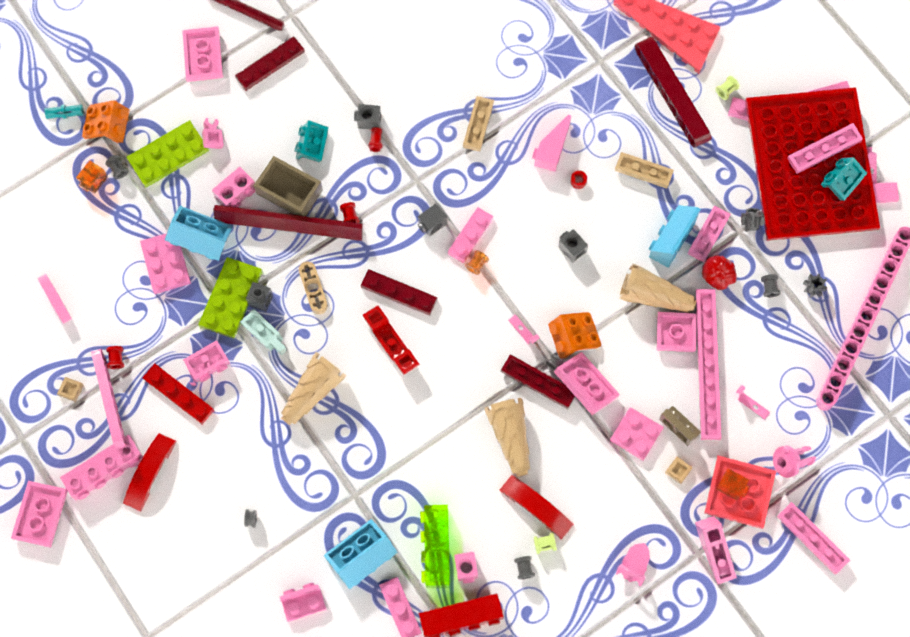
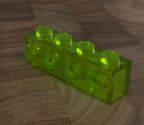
(436, 546)

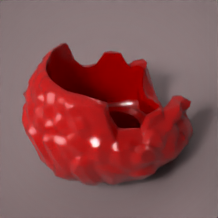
(719, 272)

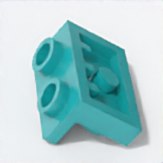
(311, 141)
(844, 177)

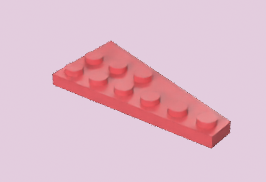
(676, 30)

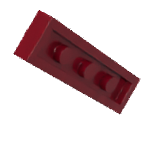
(270, 63)
(399, 292)
(538, 381)

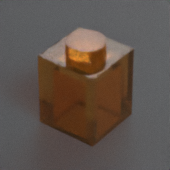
(91, 177)
(733, 484)

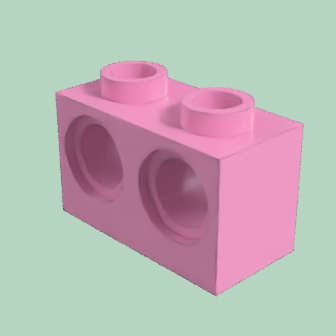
(230, 185)

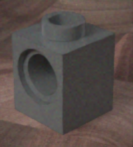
(372, 110)
(432, 220)
(576, 252)
(259, 297)

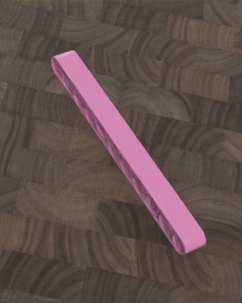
(861, 325)

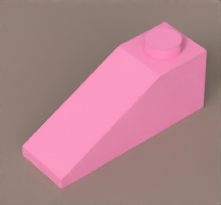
(551, 147)
(716, 549)

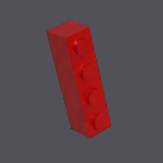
(462, 616)

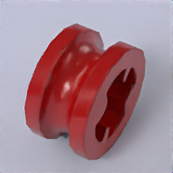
(578, 174)

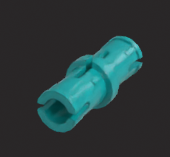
(76, 110)

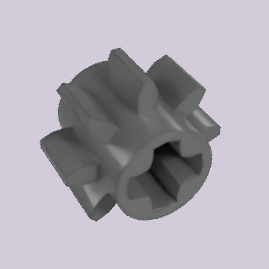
(752, 219)
(810, 289)

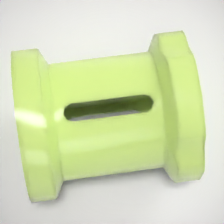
(727, 87)
(545, 543)

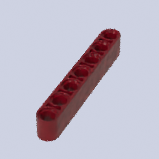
(673, 92)

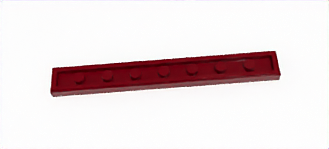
(288, 222)

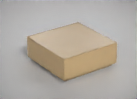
(70, 389)
(678, 470)

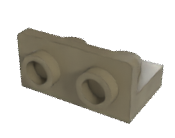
(679, 425)

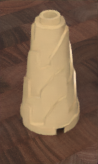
(651, 290)
(312, 387)
(510, 431)

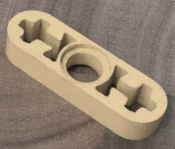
(313, 280)

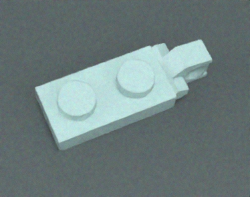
(263, 332)

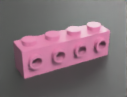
(101, 468)

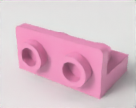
(207, 362)
(302, 602)

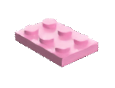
(202, 54)
(164, 264)
(586, 383)
(39, 514)

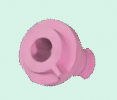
(788, 461)

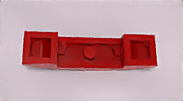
(390, 340)
(147, 471)
(537, 506)

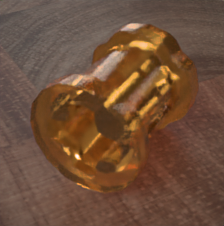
(477, 262)

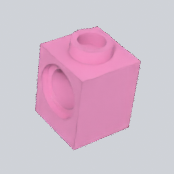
(466, 558)

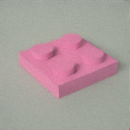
(676, 332)
(636, 434)

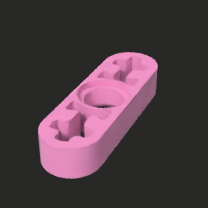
(54, 298)

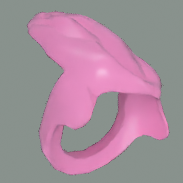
(635, 563)

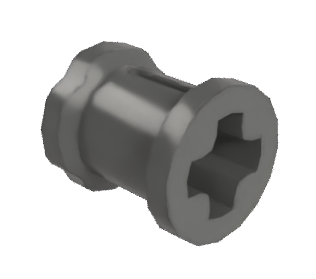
(117, 167)
(770, 285)
(524, 567)

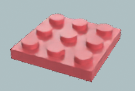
(749, 509)

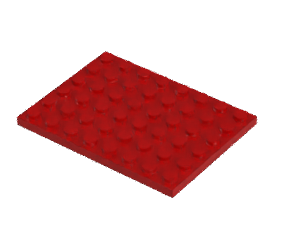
(795, 202)

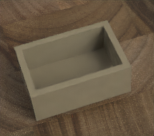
(288, 187)

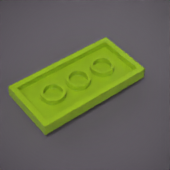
(167, 154)
(228, 299)

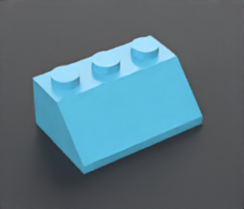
(198, 233)
(673, 234)
(360, 554)

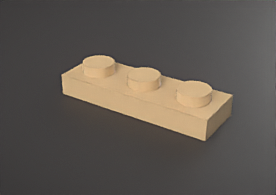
(478, 123)
(644, 170)

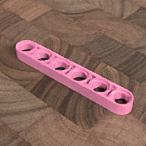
(108, 399)

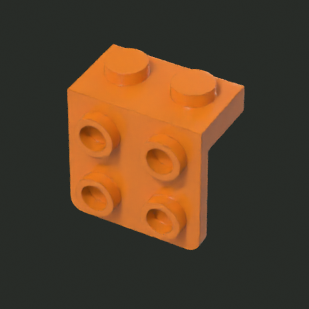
(106, 120)
(574, 333)

